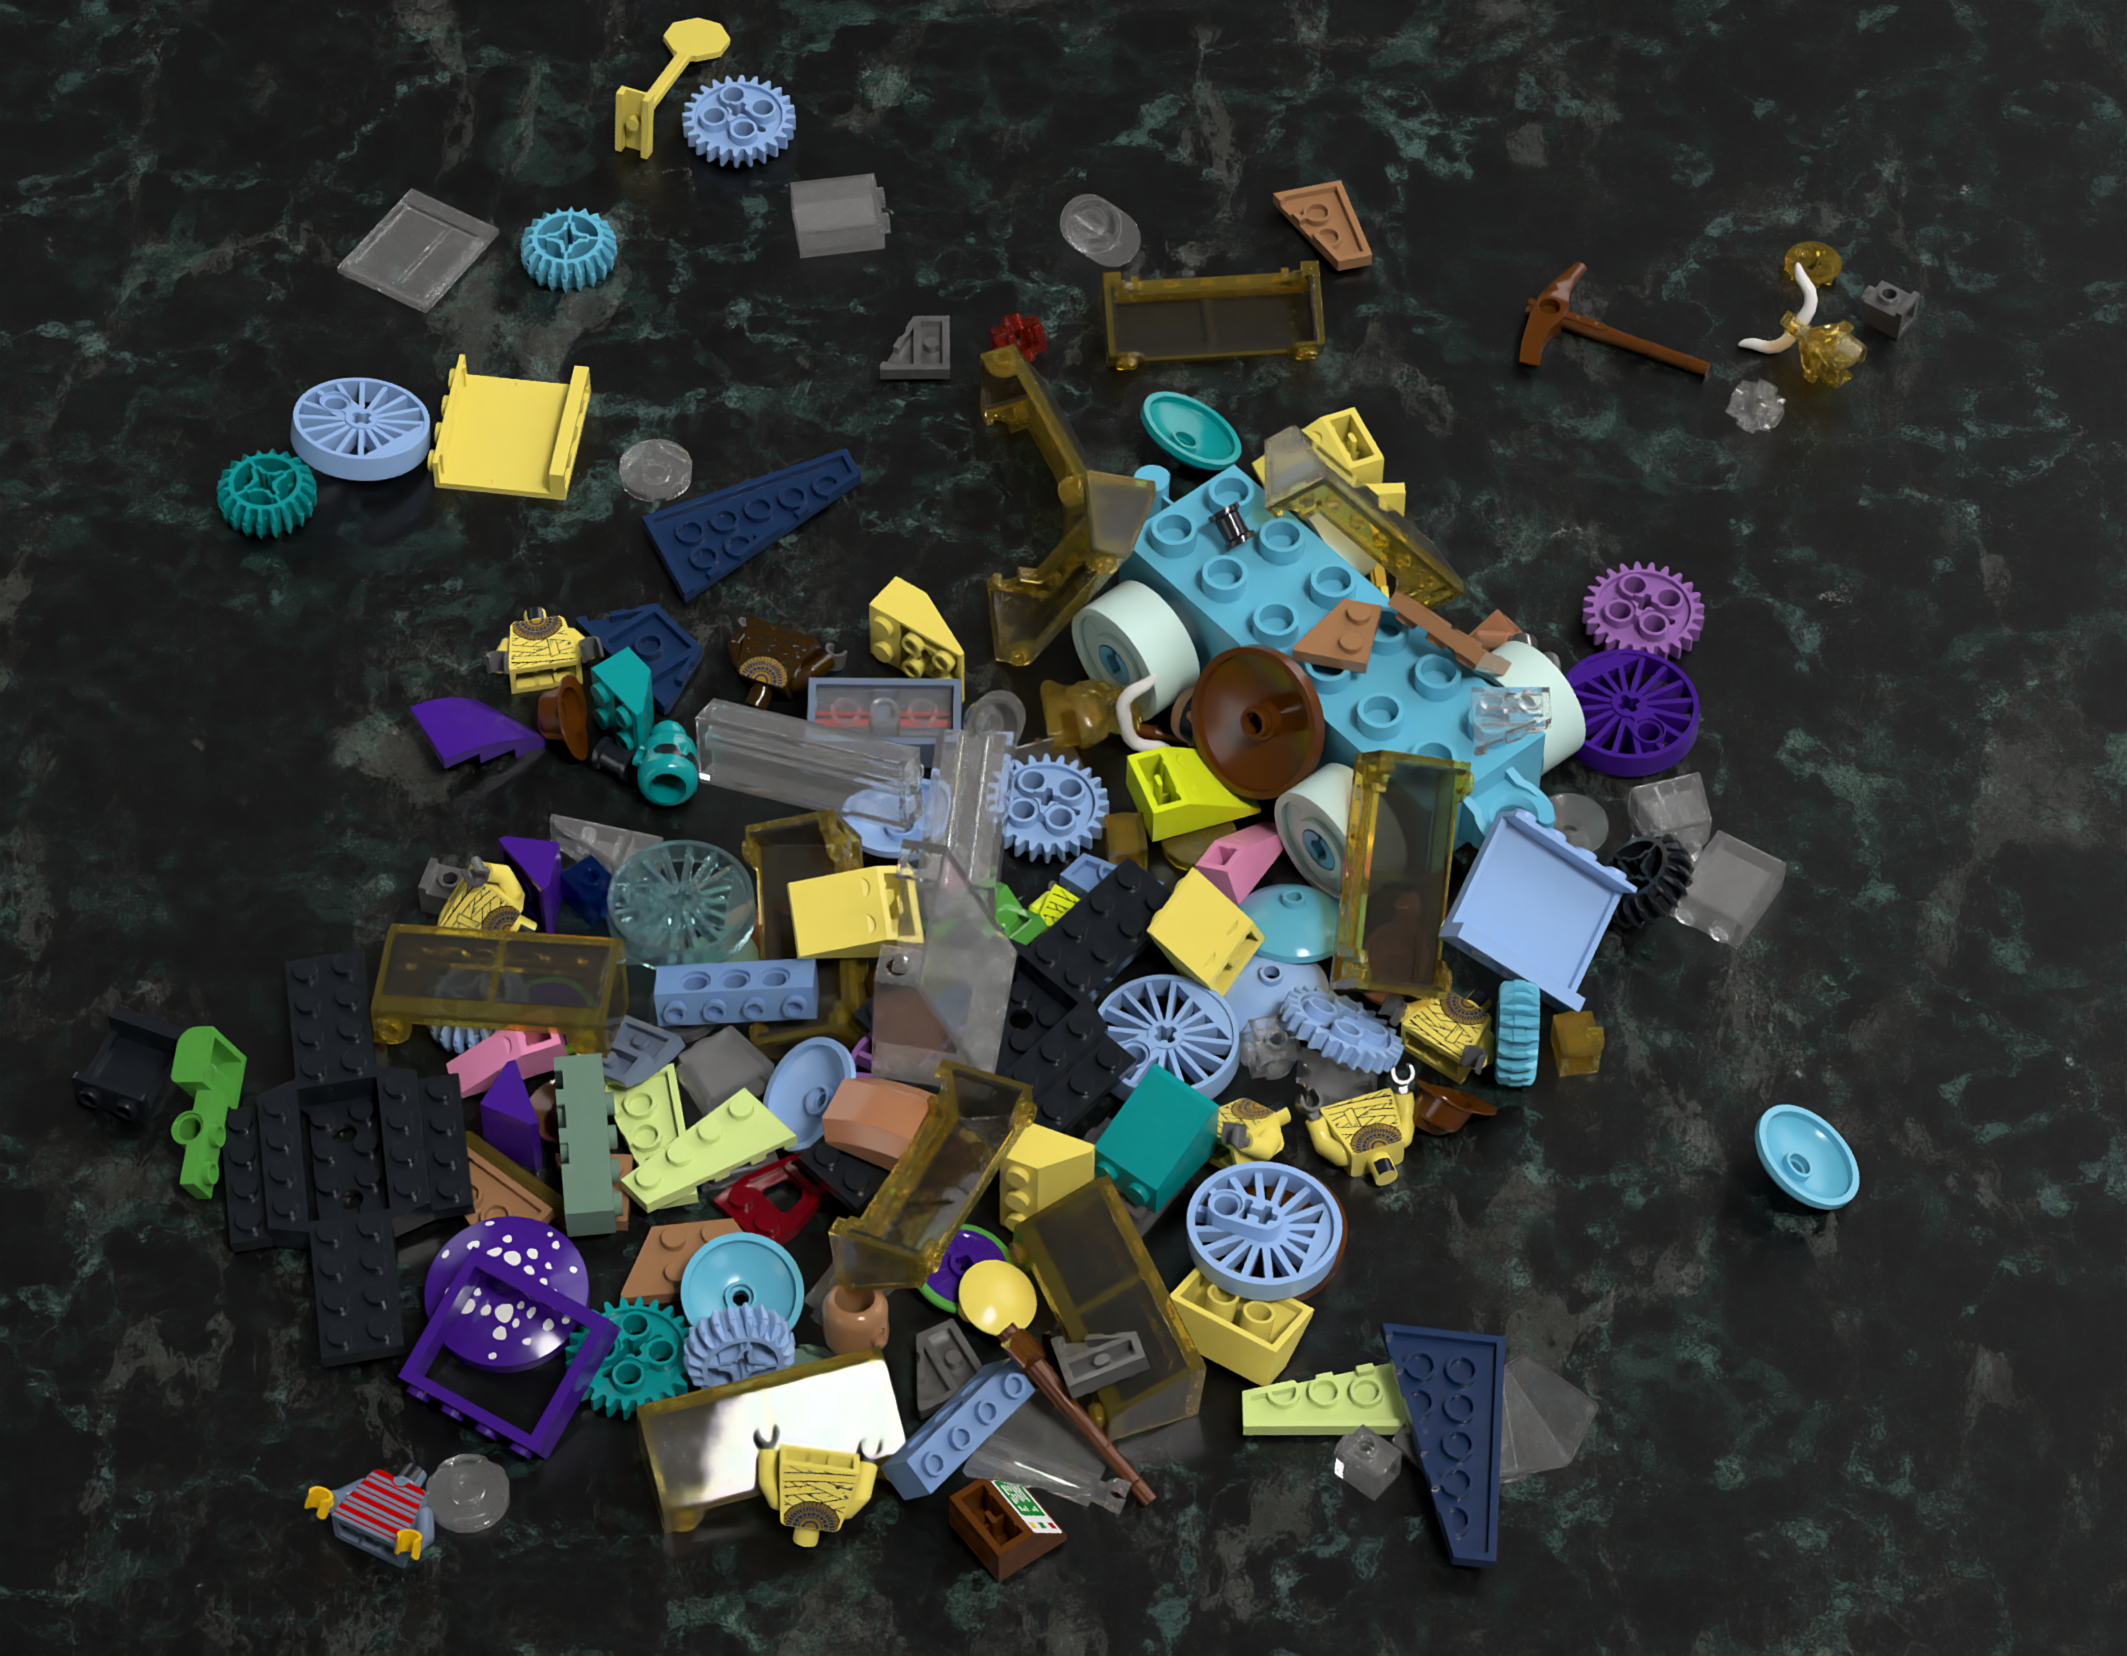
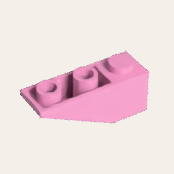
(1241, 859)
(485, 1061)

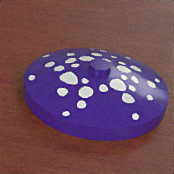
(499, 1325)

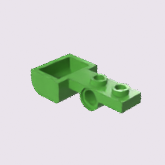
(212, 1075)

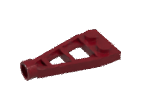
(757, 1214)

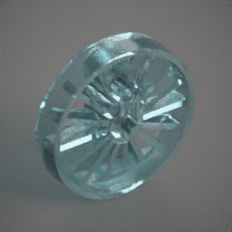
(681, 907)

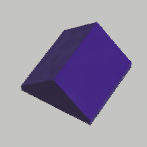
(538, 871)
(511, 1120)

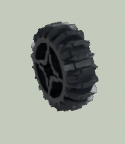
(1660, 872)

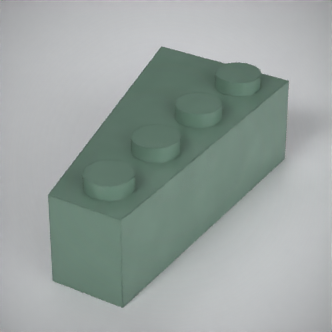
(586, 1145)

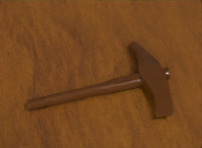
(1550, 315)
(1029, 1357)

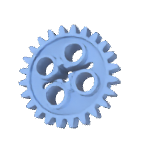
(739, 121)
(1054, 808)
(1341, 1029)

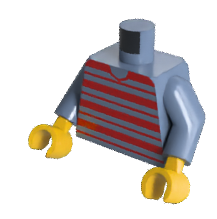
(380, 1513)

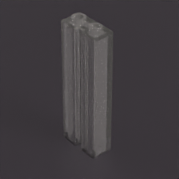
(810, 764)
(972, 803)

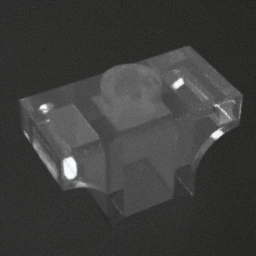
(1333, 1080)

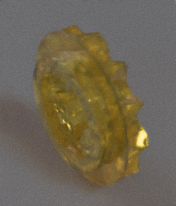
(1806, 253)

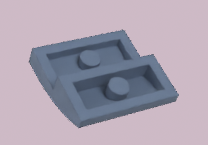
(639, 1052)

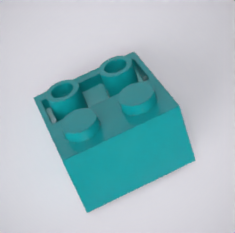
(623, 698)

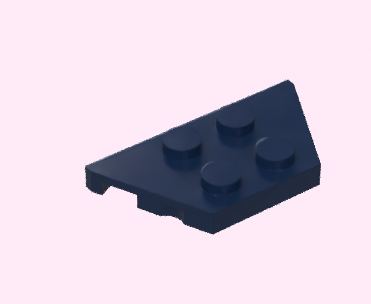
(656, 641)

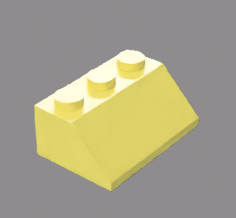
(1041, 1171)
(1240, 1332)

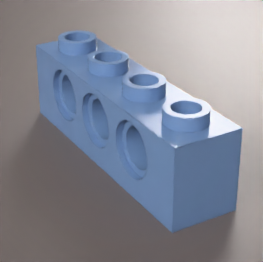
(736, 992)
(957, 1429)

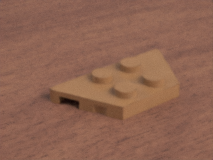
(665, 1256)

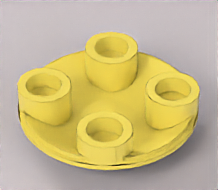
(995, 1296)

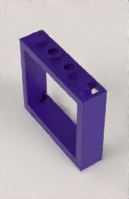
(571, 1389)

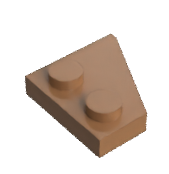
(1342, 637)

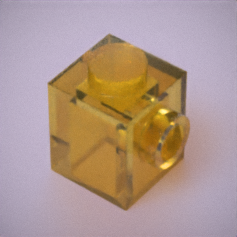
(1576, 1043)

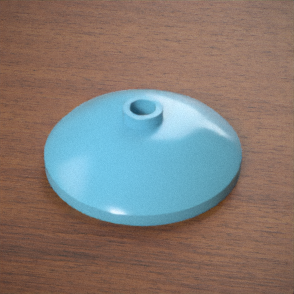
(1295, 922)
(1806, 1157)
(741, 1266)

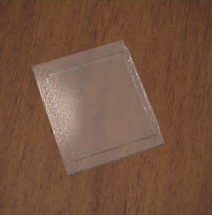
(418, 250)

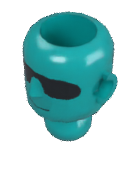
(667, 765)

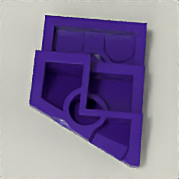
(469, 728)

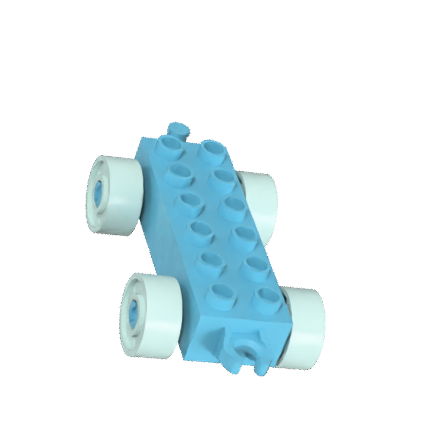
(1192, 599)

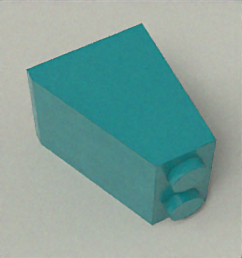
(1157, 1139)

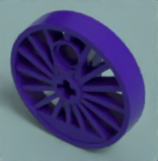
(1635, 717)

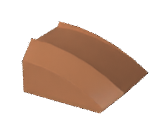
(874, 1118)

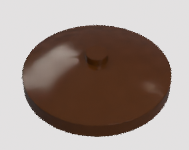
(1257, 721)

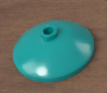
(1190, 431)

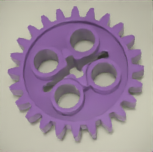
(1643, 611)

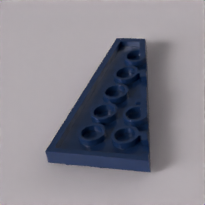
(726, 528)
(1454, 1413)

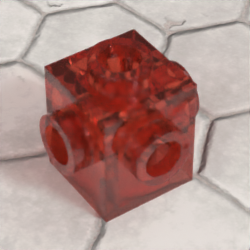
(1028, 333)

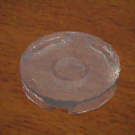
(655, 470)
(468, 1493)

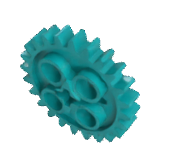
(635, 1356)

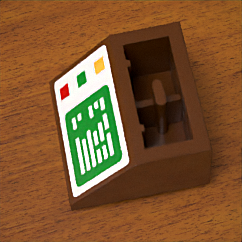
(1003, 1525)

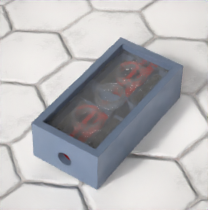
(889, 708)

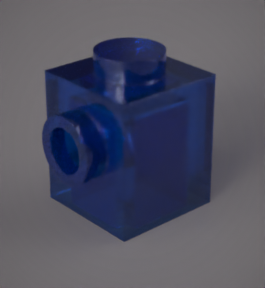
(586, 889)

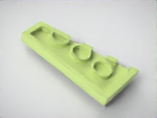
(650, 1118)
(721, 1141)
(1326, 1404)

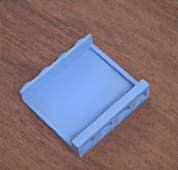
(1534, 907)

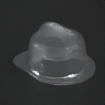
(1100, 230)
(995, 712)

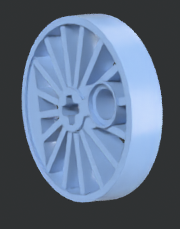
(368, 442)
(1175, 1041)
(1254, 1226)

